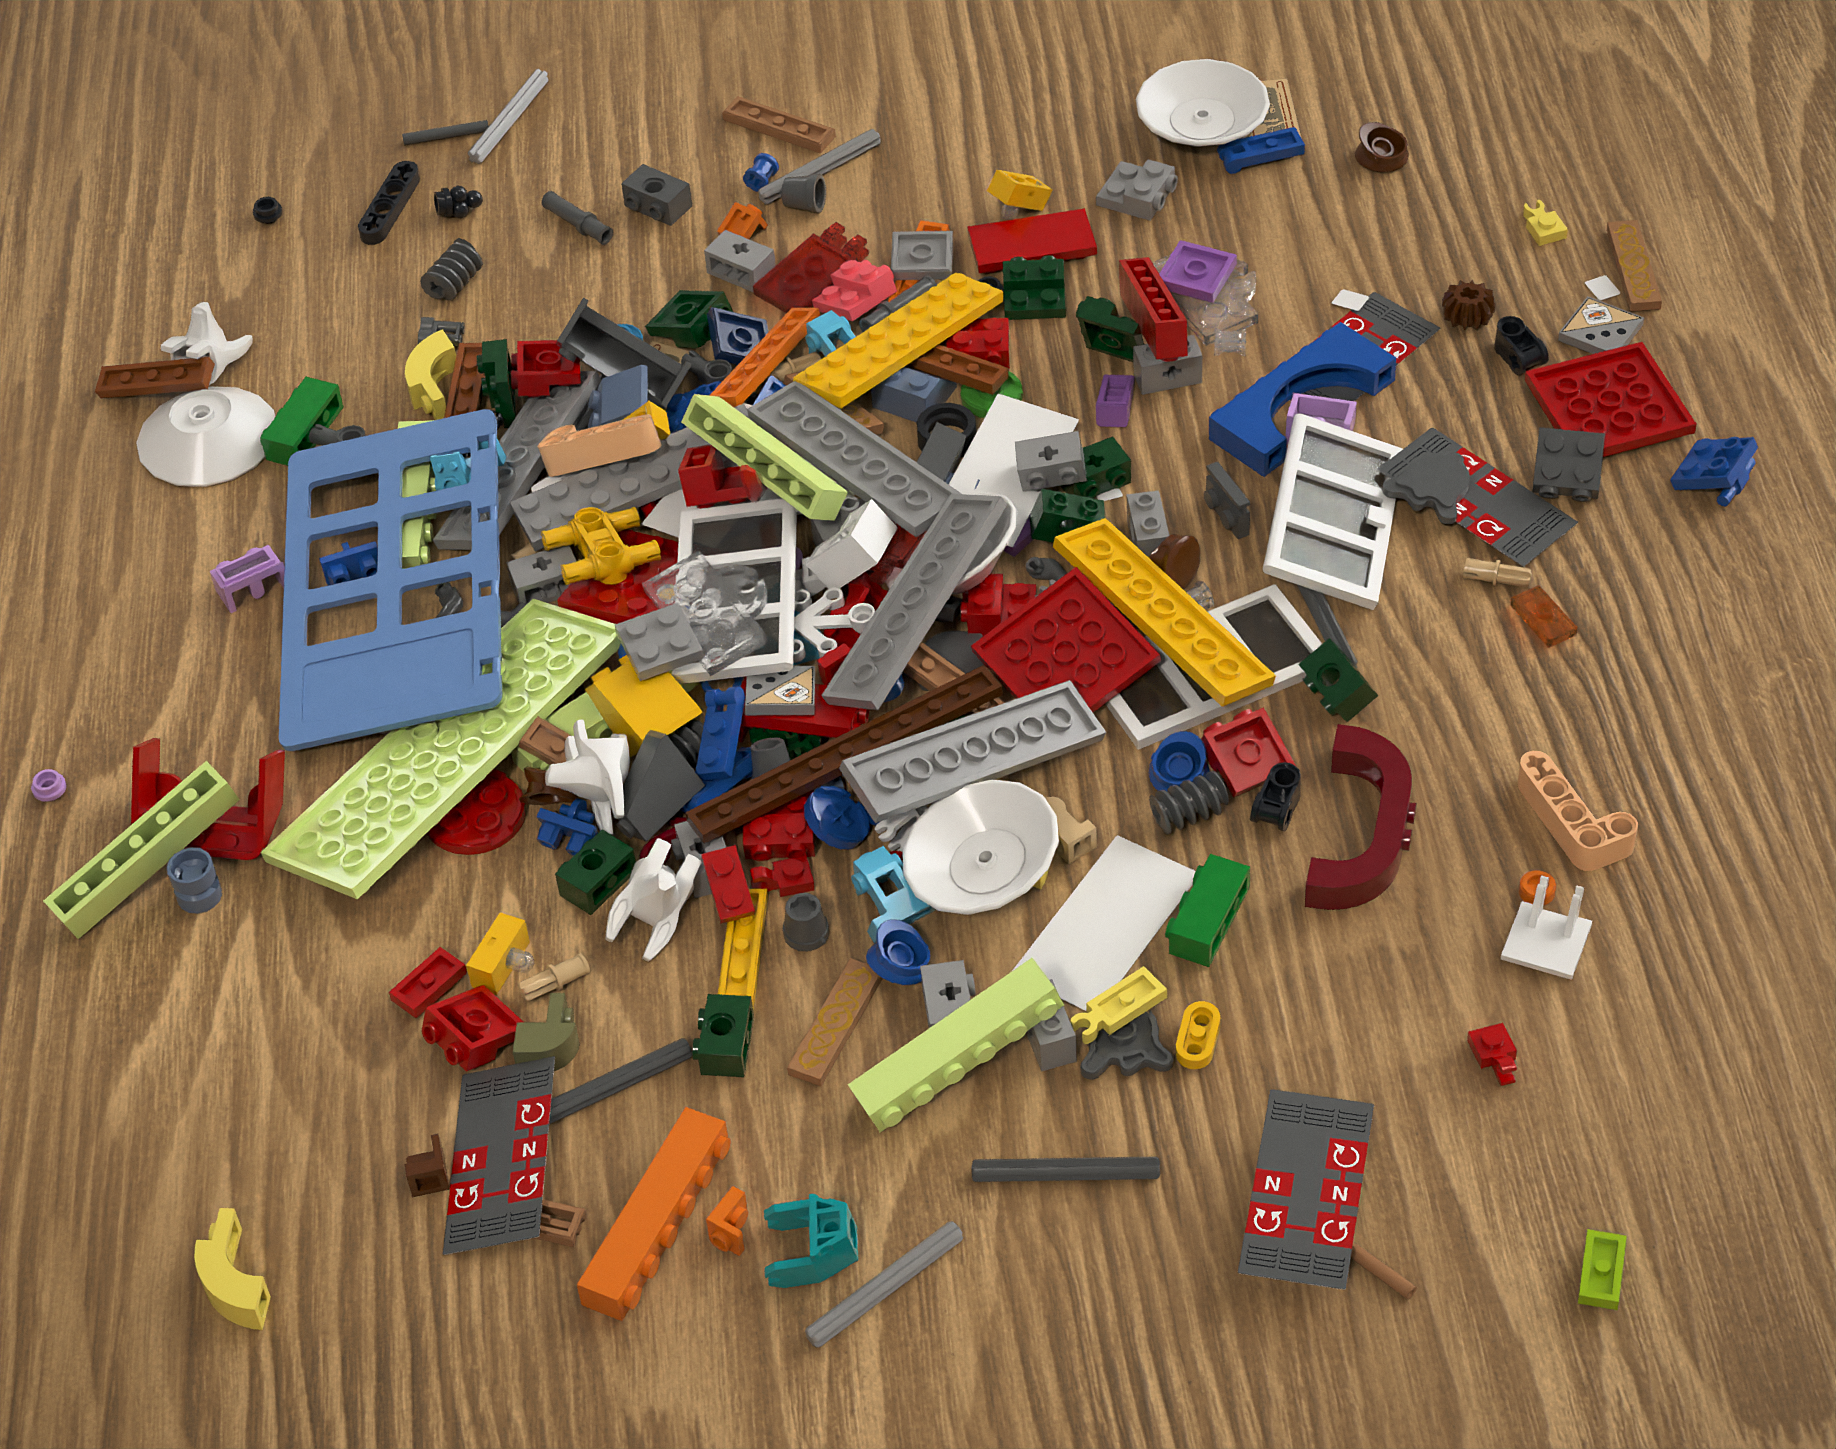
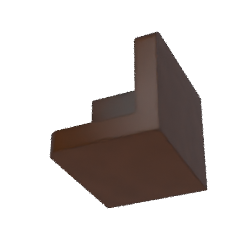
(427, 1171)

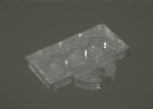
(1227, 312)
(714, 607)

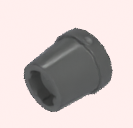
(804, 192)
(767, 755)
(805, 923)

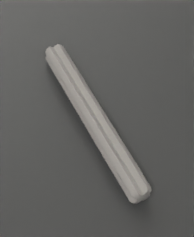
(508, 116)
(823, 163)
(883, 1284)

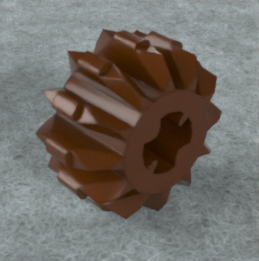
(1468, 305)

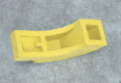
(425, 368)
(232, 1293)

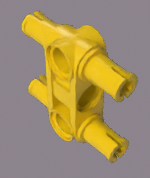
(600, 545)

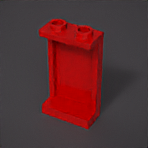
(826, 721)

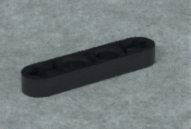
(395, 203)

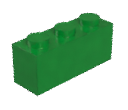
(309, 405)
(1208, 909)

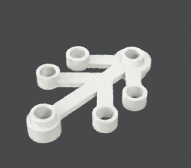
(810, 620)

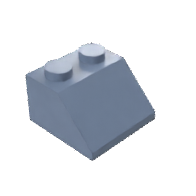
(911, 392)
(618, 396)

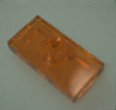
(1543, 616)

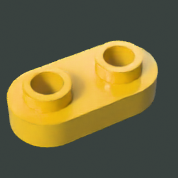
(1198, 1038)

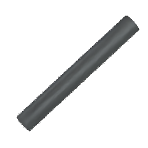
(445, 132)

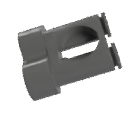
(429, 326)

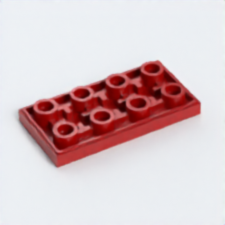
(1058, 234)

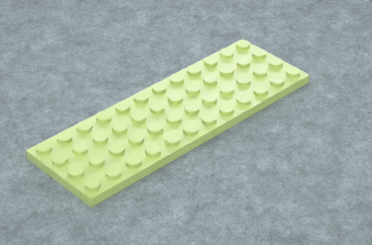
(429, 767)

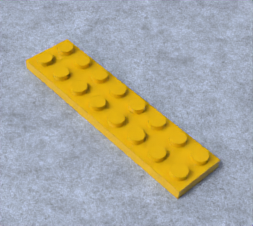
(899, 339)
(1164, 612)

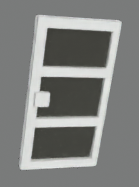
(1332, 513)
(760, 538)
(1172, 702)

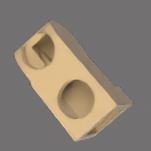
(1073, 837)

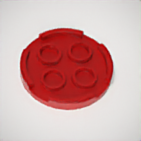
(483, 819)

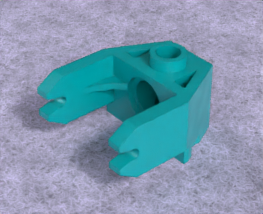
(831, 1240)

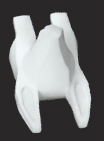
(206, 340)
(594, 772)
(654, 897)

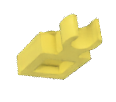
(1544, 226)

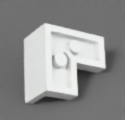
(854, 547)

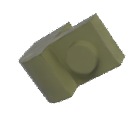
(554, 1038)

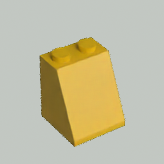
(640, 706)

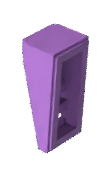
(1114, 403)

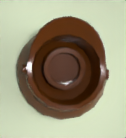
(1381, 148)
(1178, 558)
(539, 793)

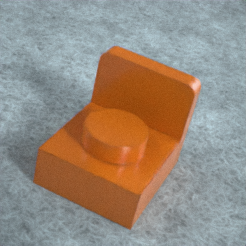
(743, 220)
(727, 1220)

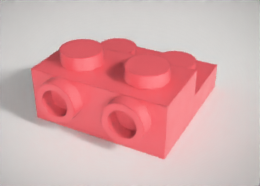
(856, 289)

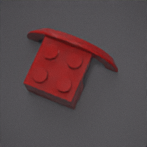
(708, 482)

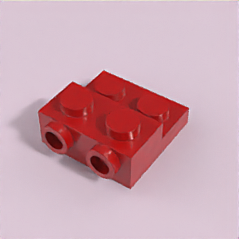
(984, 339)
(540, 365)
(993, 602)
(1245, 750)
(780, 833)
(470, 1027)

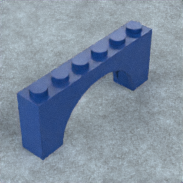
(1333, 359)

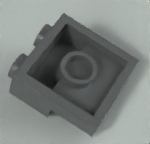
(1568, 464)

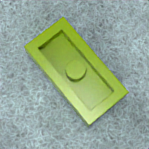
(1602, 1269)

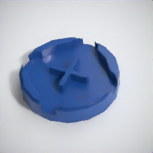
(836, 817)

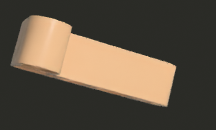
(573, 450)
(1585, 840)

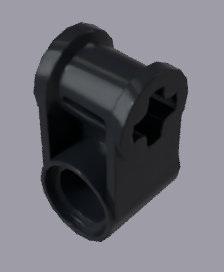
(1519, 345)
(1278, 796)

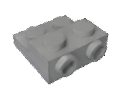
(1138, 189)

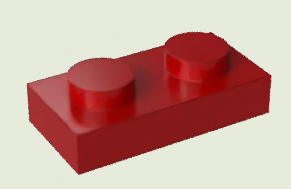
(727, 884)
(428, 982)

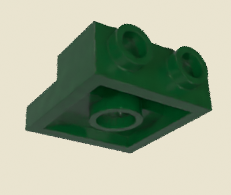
(1034, 288)
(686, 317)
(1105, 330)
(496, 366)

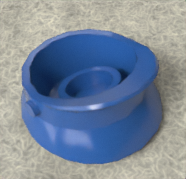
(1178, 759)
(898, 953)

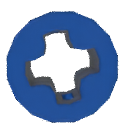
(761, 171)

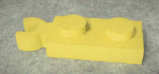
(1120, 1004)

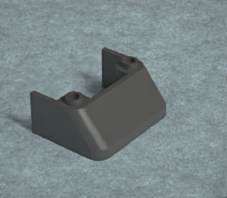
(614, 350)

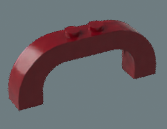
(1365, 877)

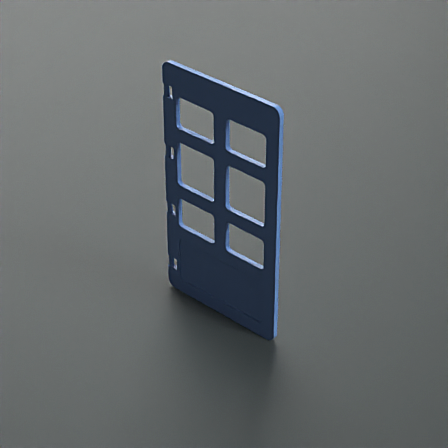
(398, 670)

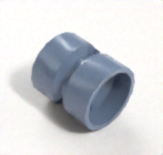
(194, 880)

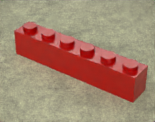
(1153, 308)

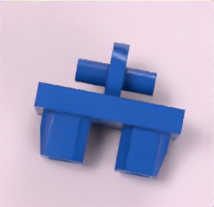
(350, 563)
(571, 825)

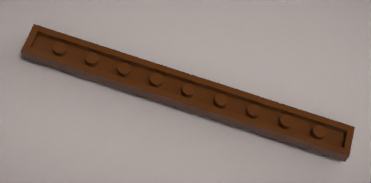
(823, 762)

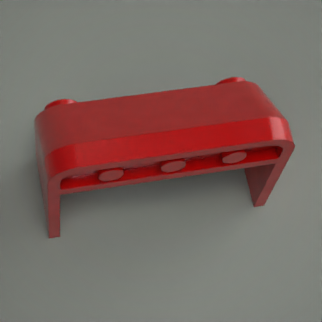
(240, 830)

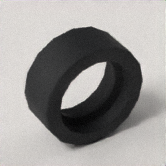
(948, 415)

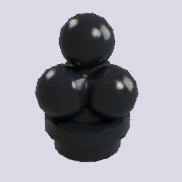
(456, 201)

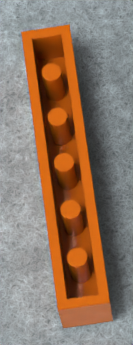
(653, 1214)

